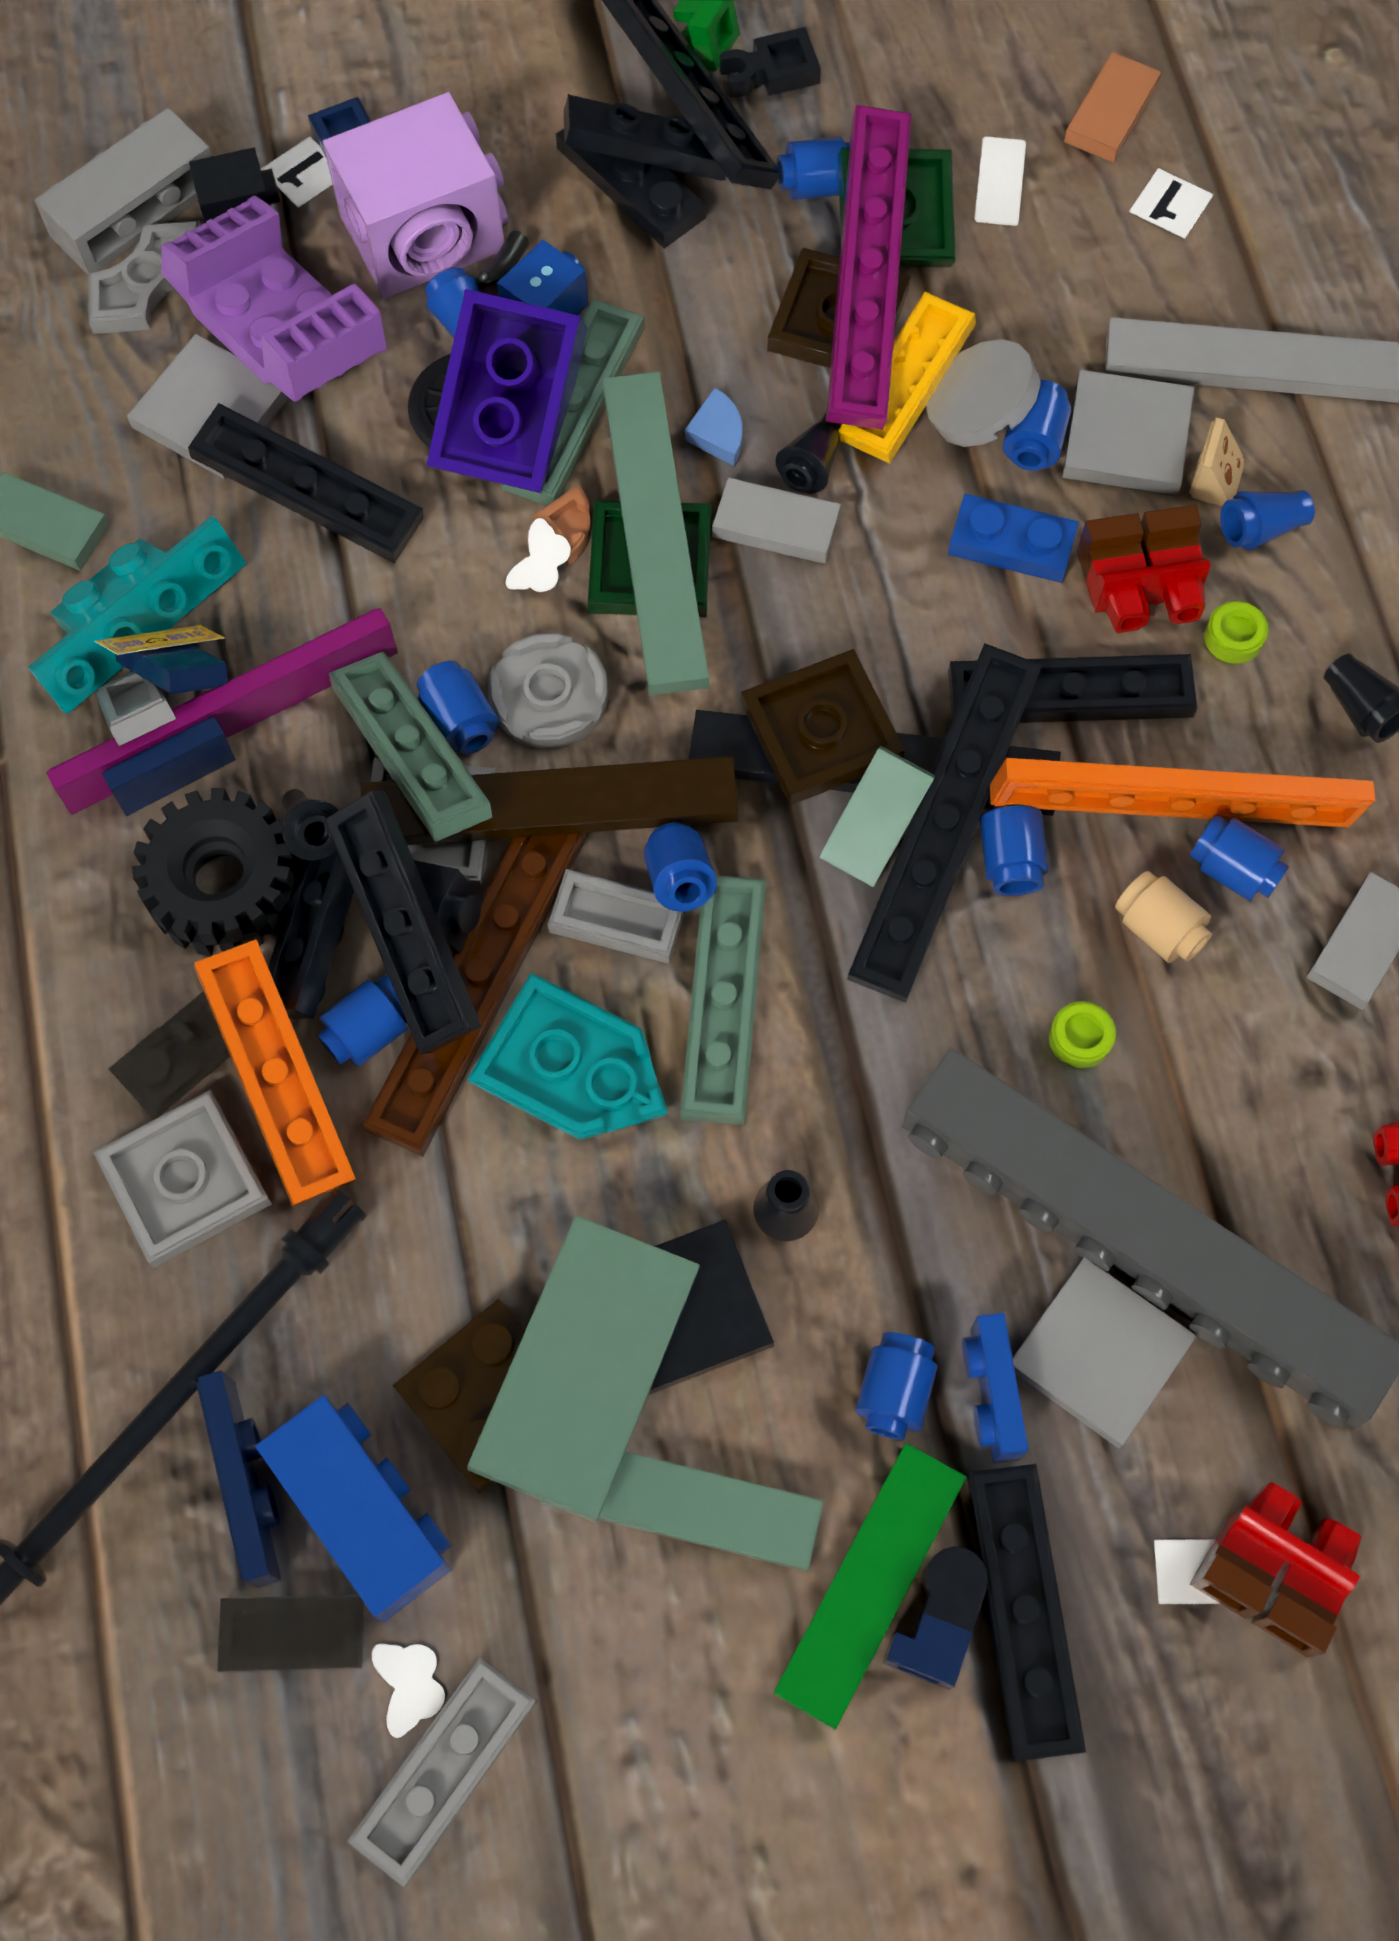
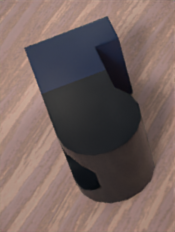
(953, 1594)

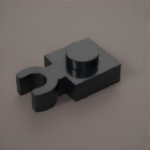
(778, 61)

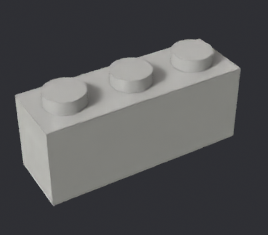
(130, 185)

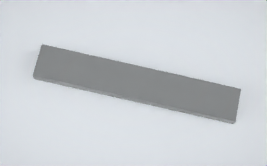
(1253, 359)

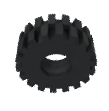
(188, 842)

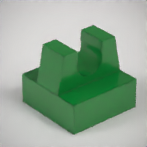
(709, 29)

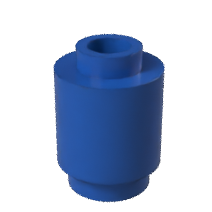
(811, 168)
(1040, 436)
(457, 706)
(1014, 849)
(1239, 858)
(679, 867)
(363, 1022)
(897, 1385)

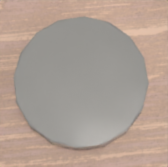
(984, 392)
(548, 691)

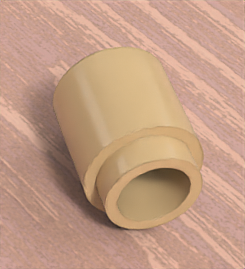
(1164, 917)

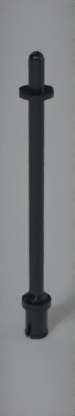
(301, 1256)

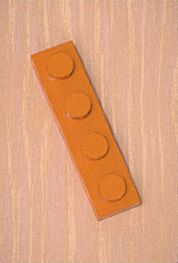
(274, 1072)

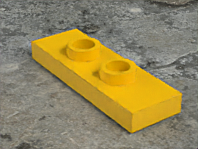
(919, 363)

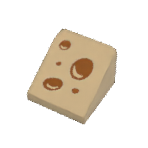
(1218, 466)

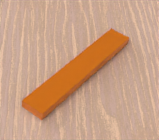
(1180, 792)

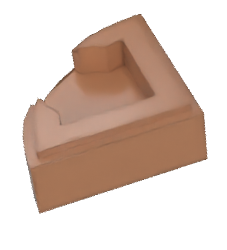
(571, 519)

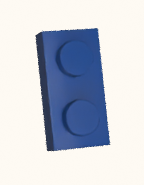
(1013, 538)
(1000, 1417)

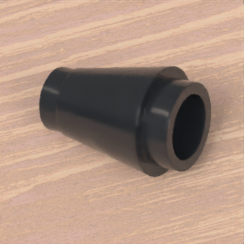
(1365, 697)
(782, 1219)

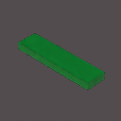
(869, 1586)

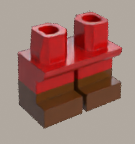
(1144, 564)
(1278, 1577)

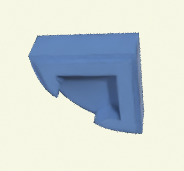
(717, 428)

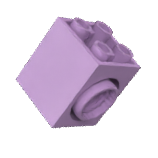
(417, 193)

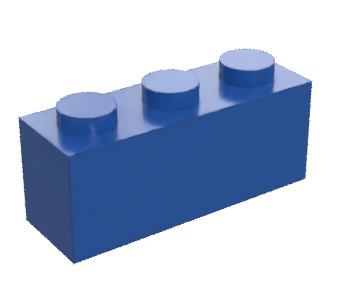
(356, 1506)

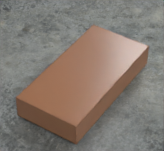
(1112, 107)

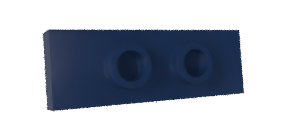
(247, 1505)

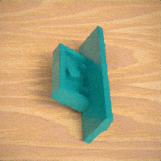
(131, 596)

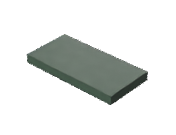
(584, 1369)

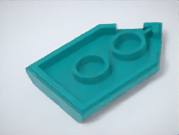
(570, 1064)

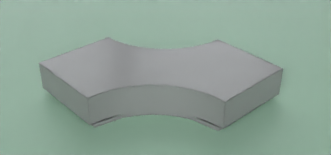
(131, 290)

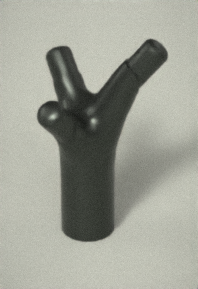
(505, 259)

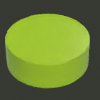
(1236, 632)
(1082, 1035)

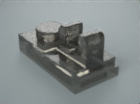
(173, 1058)

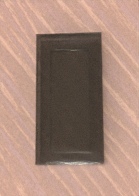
(290, 1633)

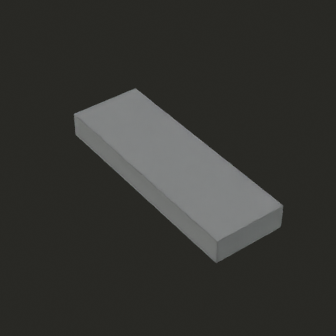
(442, 1772)

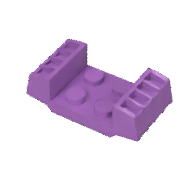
(268, 304)

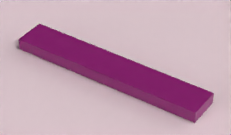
(869, 268)
(235, 704)

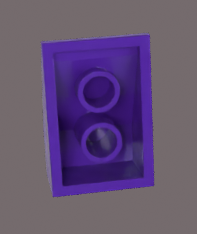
(506, 390)

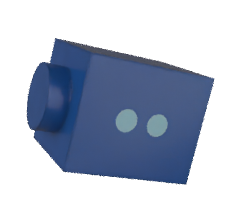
(547, 280)

